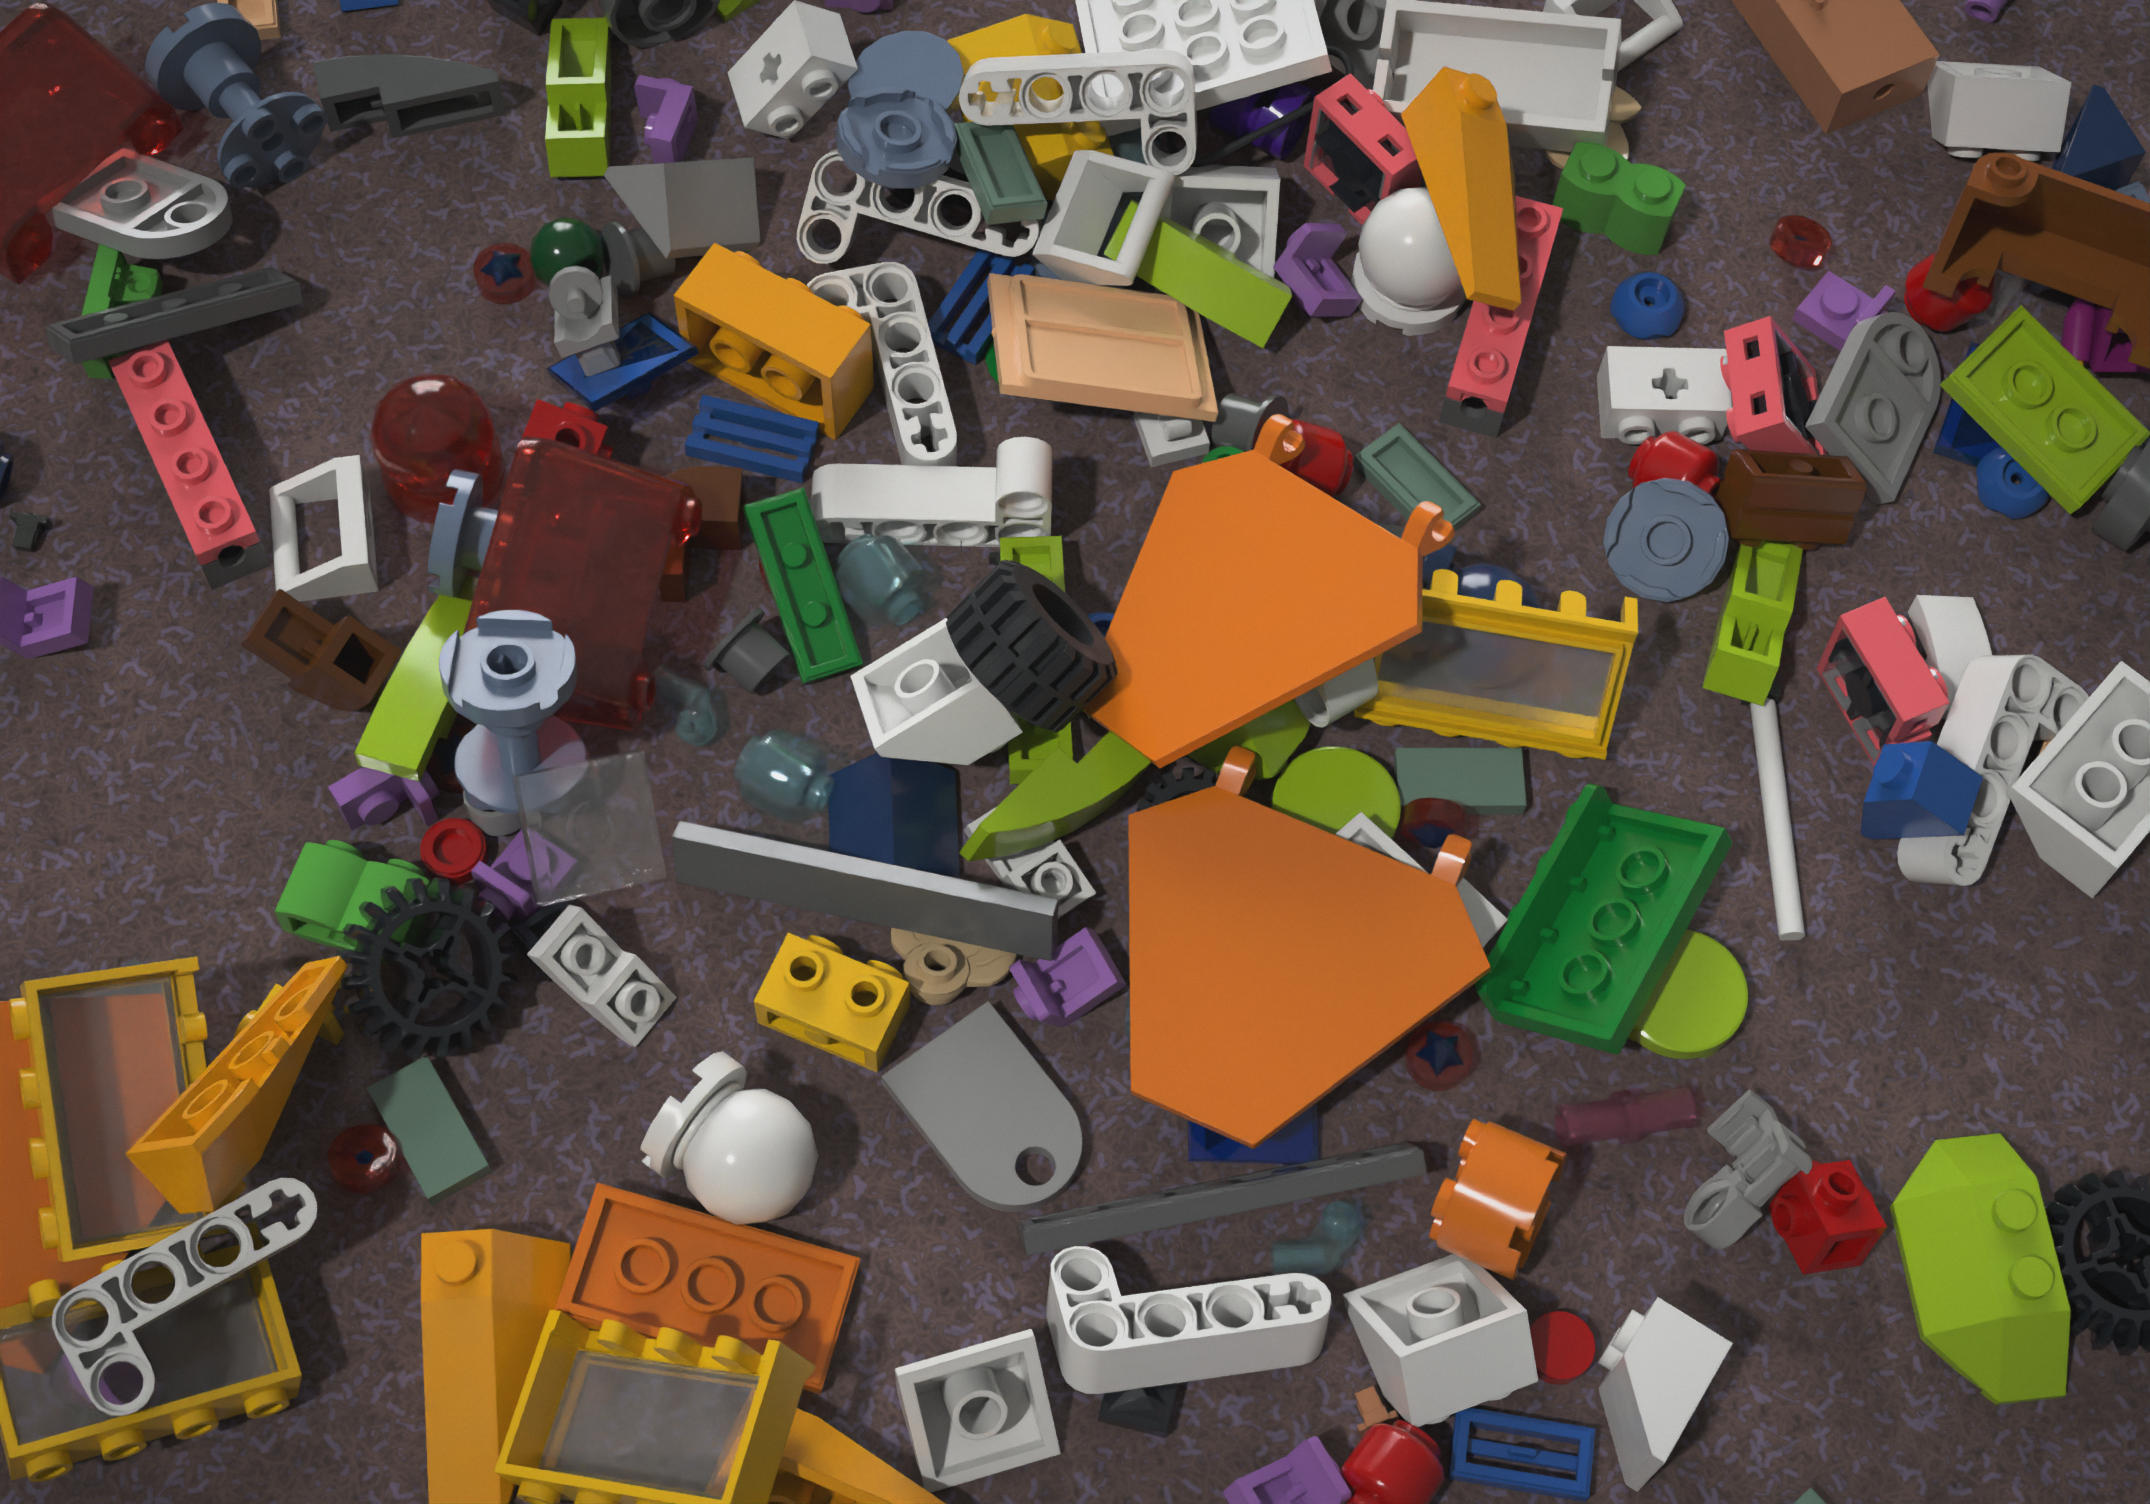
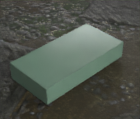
(999, 173)
(1411, 475)
(1475, 778)
(429, 1130)

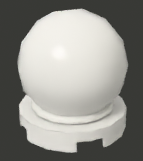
(1406, 266)
(739, 1149)

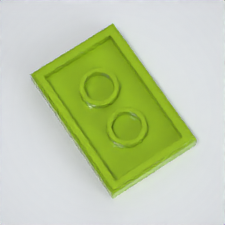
(2045, 409)

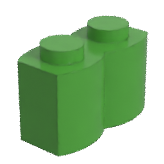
(1618, 198)
(331, 886)

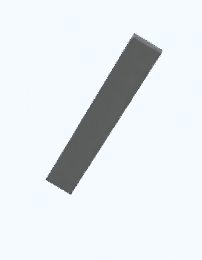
(866, 890)
(1220, 1197)

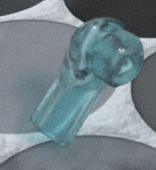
(1324, 1248)

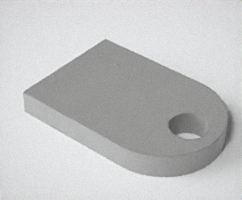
(145, 208)
(1878, 402)
(986, 1108)

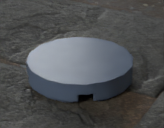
(912, 62)
(895, 138)
(1666, 539)

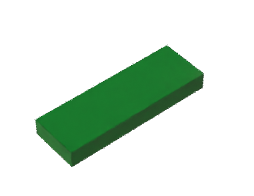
(803, 586)

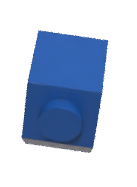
(1918, 793)

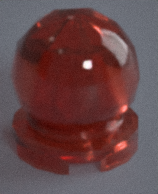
(426, 432)

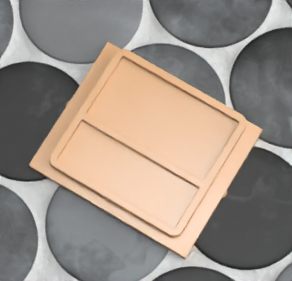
(1099, 347)

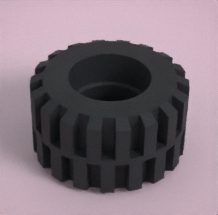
(1031, 646)

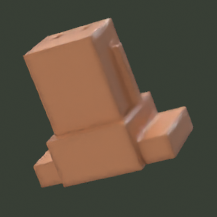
(1372, 1410)

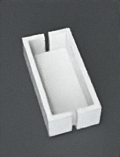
(1547, 67)

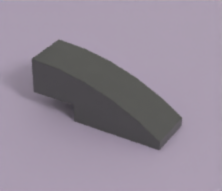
(406, 92)

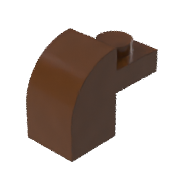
(721, 525)
(325, 661)

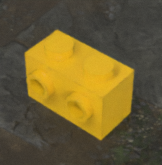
(833, 1000)

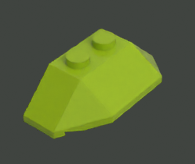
(1985, 1269)

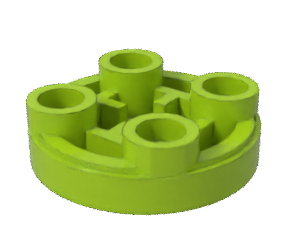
(1334, 786)
(1694, 1002)

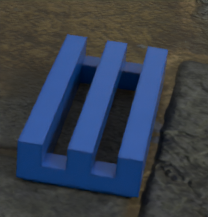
(953, 301)
(757, 418)
(1516, 1480)

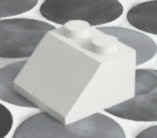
(1997, 108)
(1231, 209)
(930, 705)
(1443, 1338)
(1654, 1384)

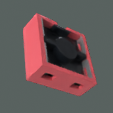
(1359, 147)
(1770, 389)
(1882, 678)

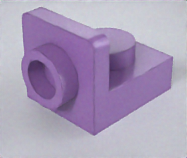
(670, 116)
(1837, 308)
(374, 796)
(507, 883)

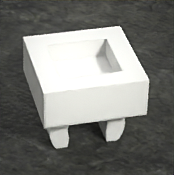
(1170, 437)

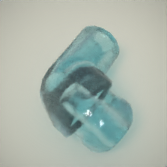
(693, 704)

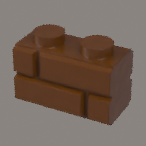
(1790, 498)

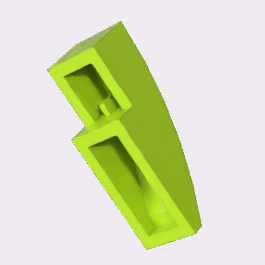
(578, 97)
(1207, 278)
(1753, 621)
(1057, 799)

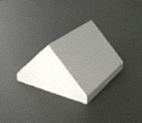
(977, 1411)

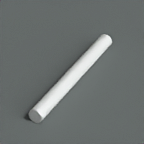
(1777, 821)

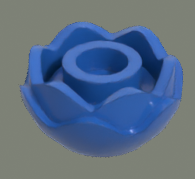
(1643, 320)
(1999, 492)

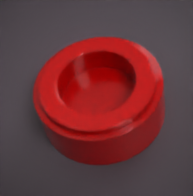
(453, 849)
(1561, 1347)

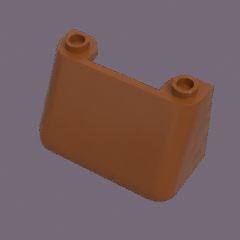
(2054, 234)

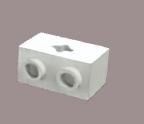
(792, 70)
(1662, 391)

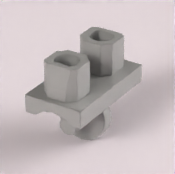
(586, 318)

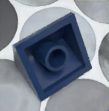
(2100, 144)
(896, 814)

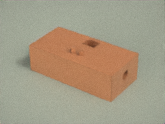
(1844, 54)

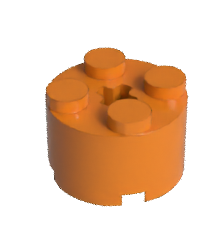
(1497, 1198)

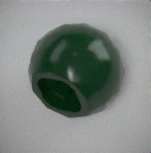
(565, 244)

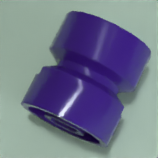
(1253, 112)

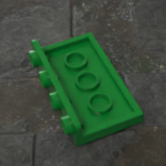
(1600, 921)

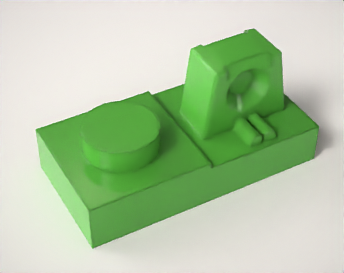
(114, 285)

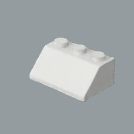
(2091, 784)

